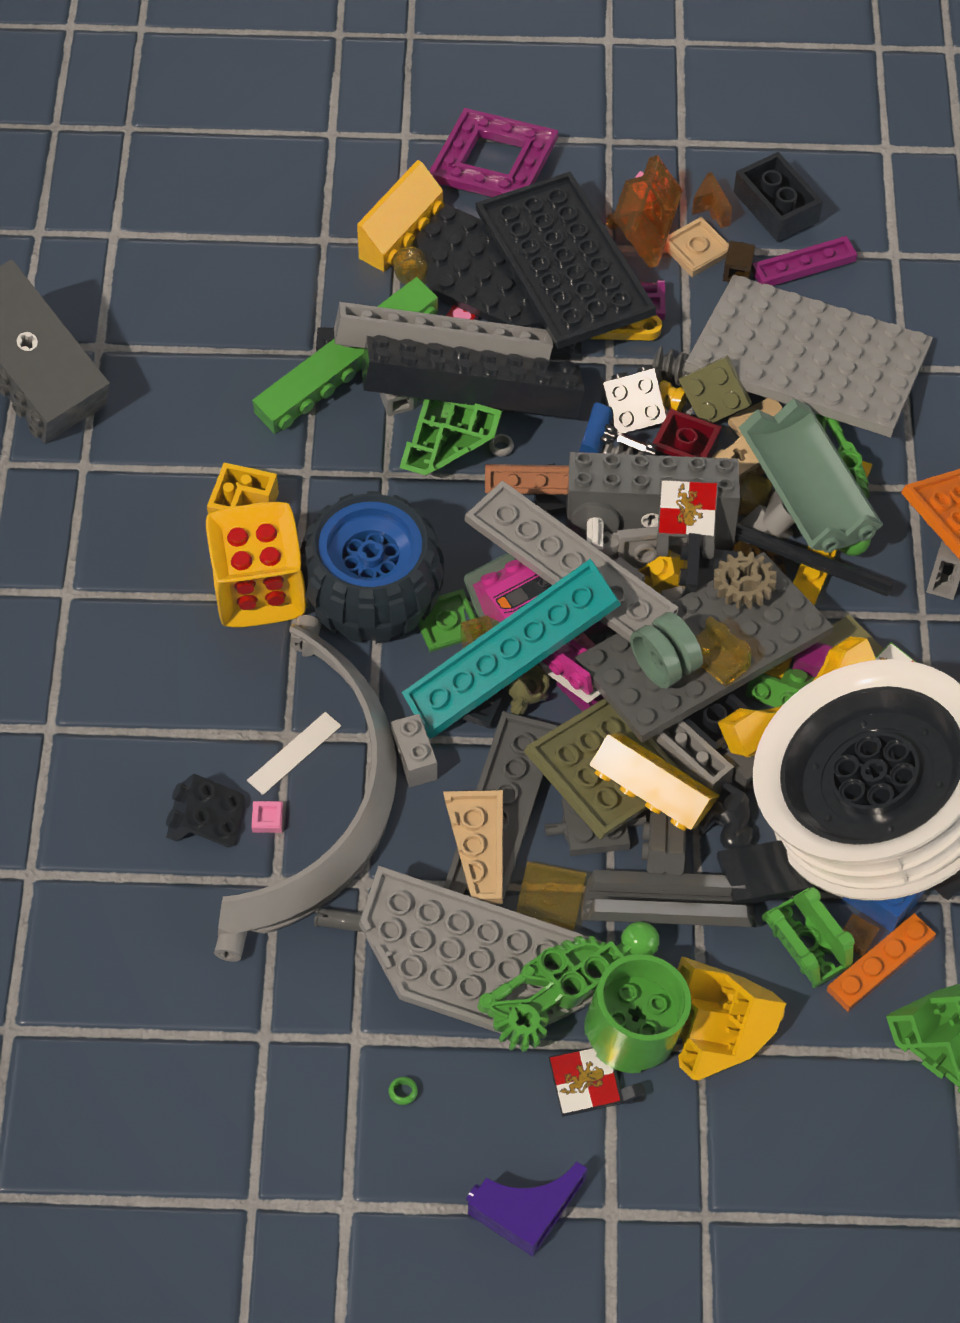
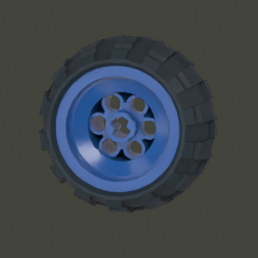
(362, 540)

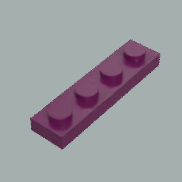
(804, 261)

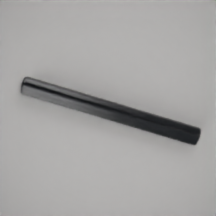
(813, 560)

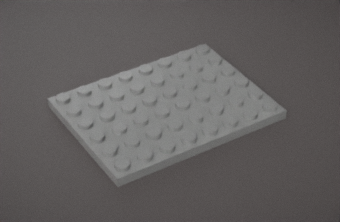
(813, 353)

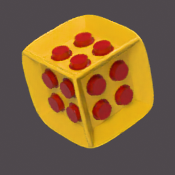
(256, 564)

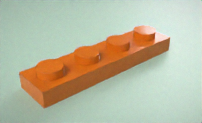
(881, 962)

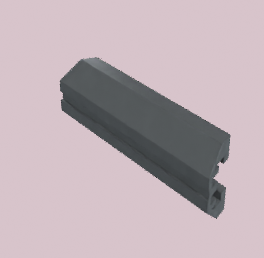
(663, 899)

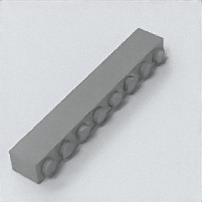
(358, 321)

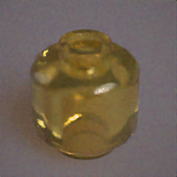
(409, 264)

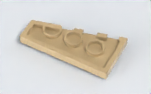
(478, 834)

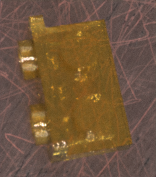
(723, 652)

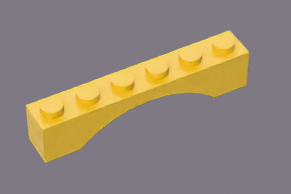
(745, 727)

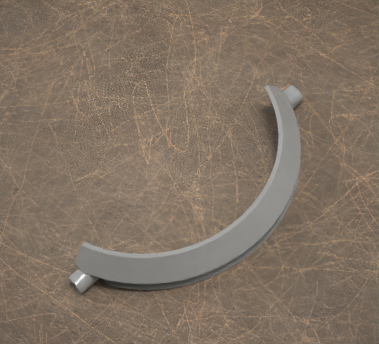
(337, 868)

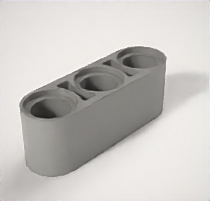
(776, 516)

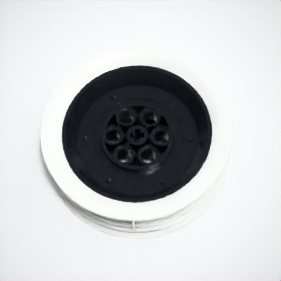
(861, 726)

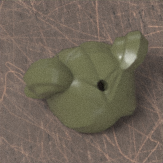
(528, 689)

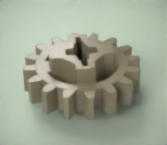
(744, 580)

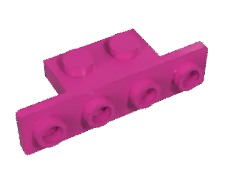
(563, 663)

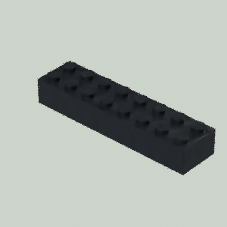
(472, 377)

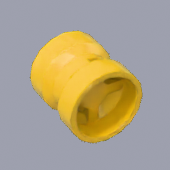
(673, 397)

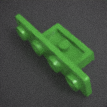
(776, 691)

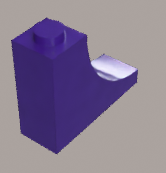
(524, 1214)

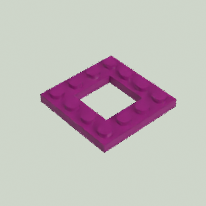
(450, 164)

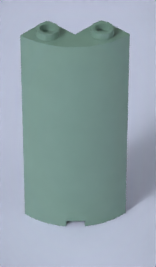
(810, 477)

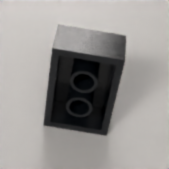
(777, 196)

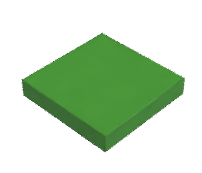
(443, 623)

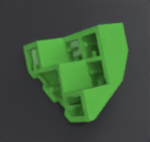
(447, 433)
(931, 1031)

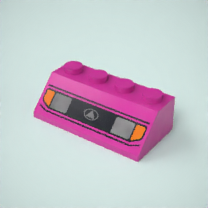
(508, 590)

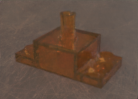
(647, 210)

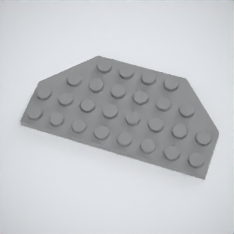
(453, 948)

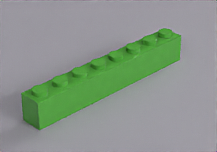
(329, 367)

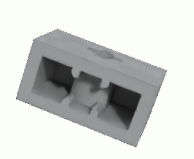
(414, 750)

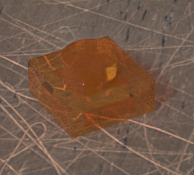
(863, 933)

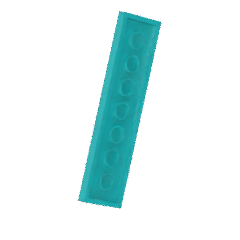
(511, 648)

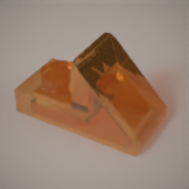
(712, 198)

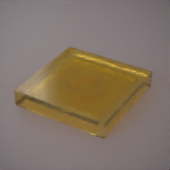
(551, 894)

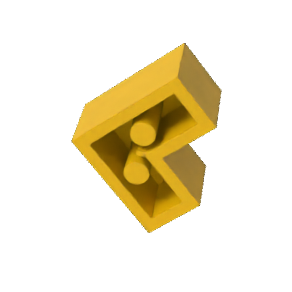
(242, 486)

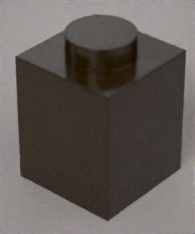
(738, 260)

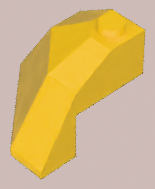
(726, 1019)

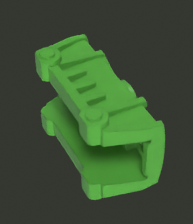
(820, 927)

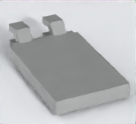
(637, 545)

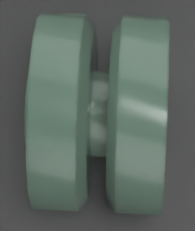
(666, 650)

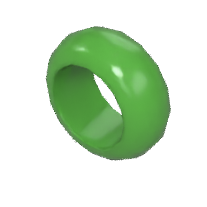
(403, 1081)

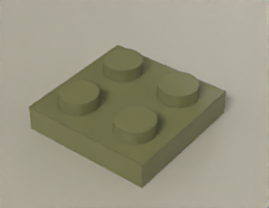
(715, 390)

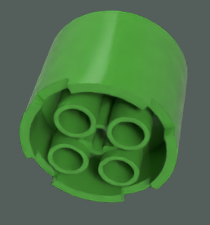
(640, 990)

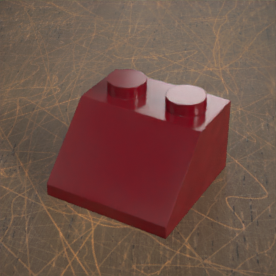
(687, 436)

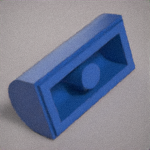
(596, 428)

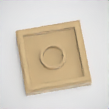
(696, 246)

